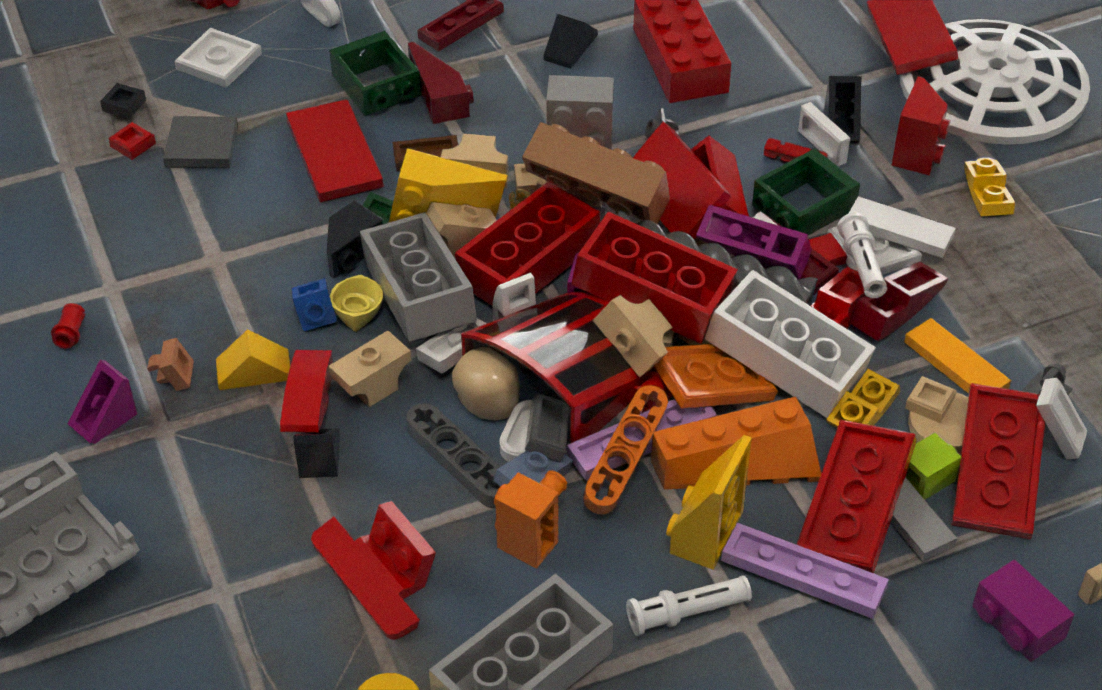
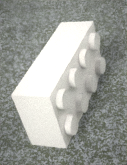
(789, 343)

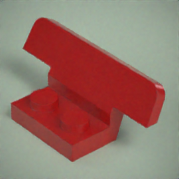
(380, 566)

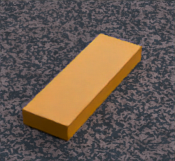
(953, 357)

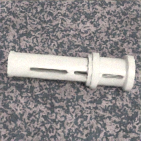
(860, 247)
(671, 607)

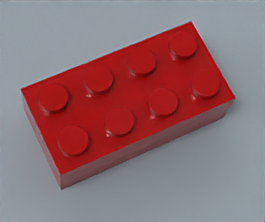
(682, 48)
(531, 238)
(645, 266)

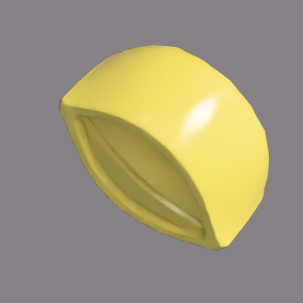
(356, 300)

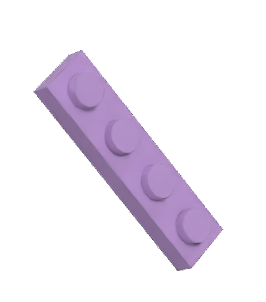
(588, 450)
(805, 570)

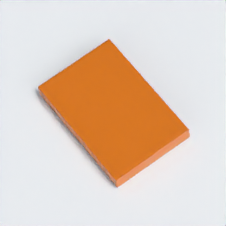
(711, 377)

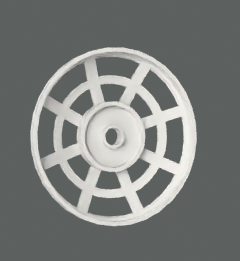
(1013, 79)

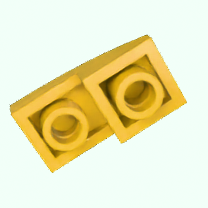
(987, 187)
(866, 401)

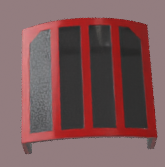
(568, 354)

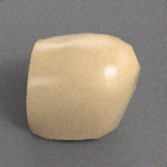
(486, 384)

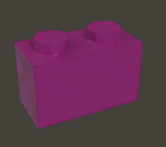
(1022, 610)

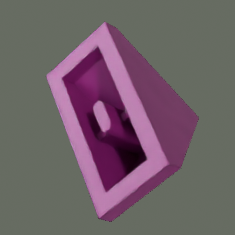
(104, 404)

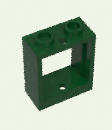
(379, 50)
(810, 168)

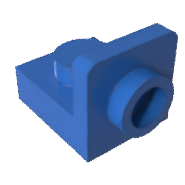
(313, 304)

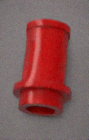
(66, 332)

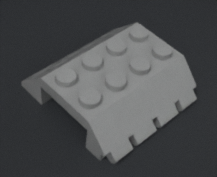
(51, 542)

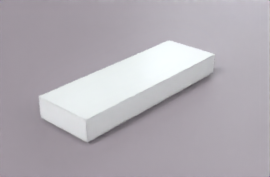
(905, 227)

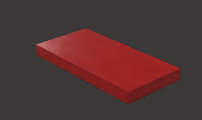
(912, 33)
(334, 150)
(689, 181)
(999, 462)
(857, 493)

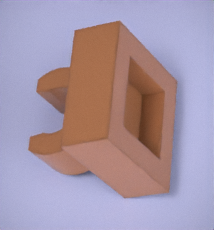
(173, 364)

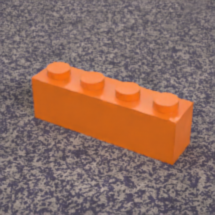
(779, 445)

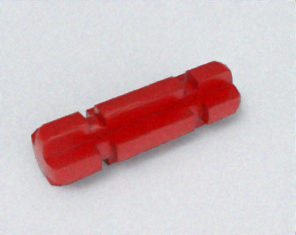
(787, 152)

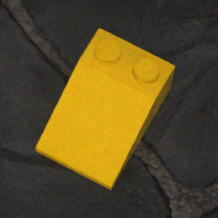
(441, 180)
(711, 508)

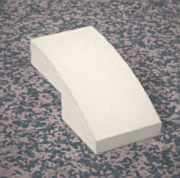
(514, 296)

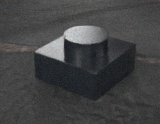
(123, 100)

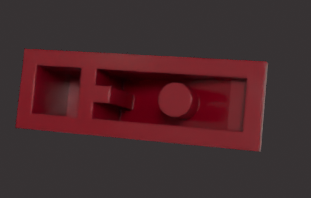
(441, 86)

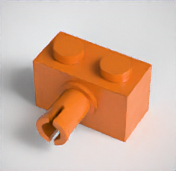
(529, 516)

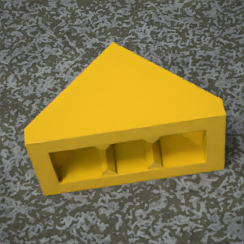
(252, 362)

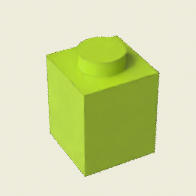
(932, 466)

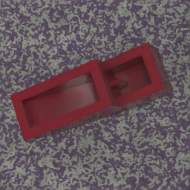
(905, 296)

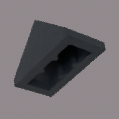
(568, 41)
(844, 104)
(317, 453)

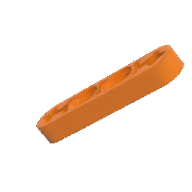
(623, 447)

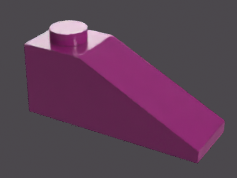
(763, 240)

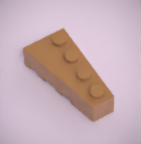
(598, 172)

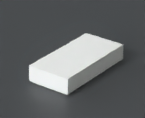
(824, 134)
(1062, 418)

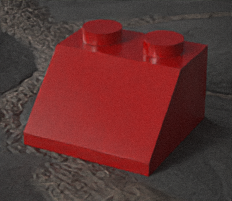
(921, 130)

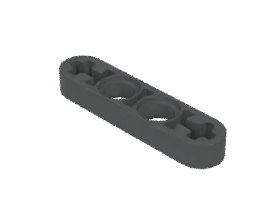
(454, 457)

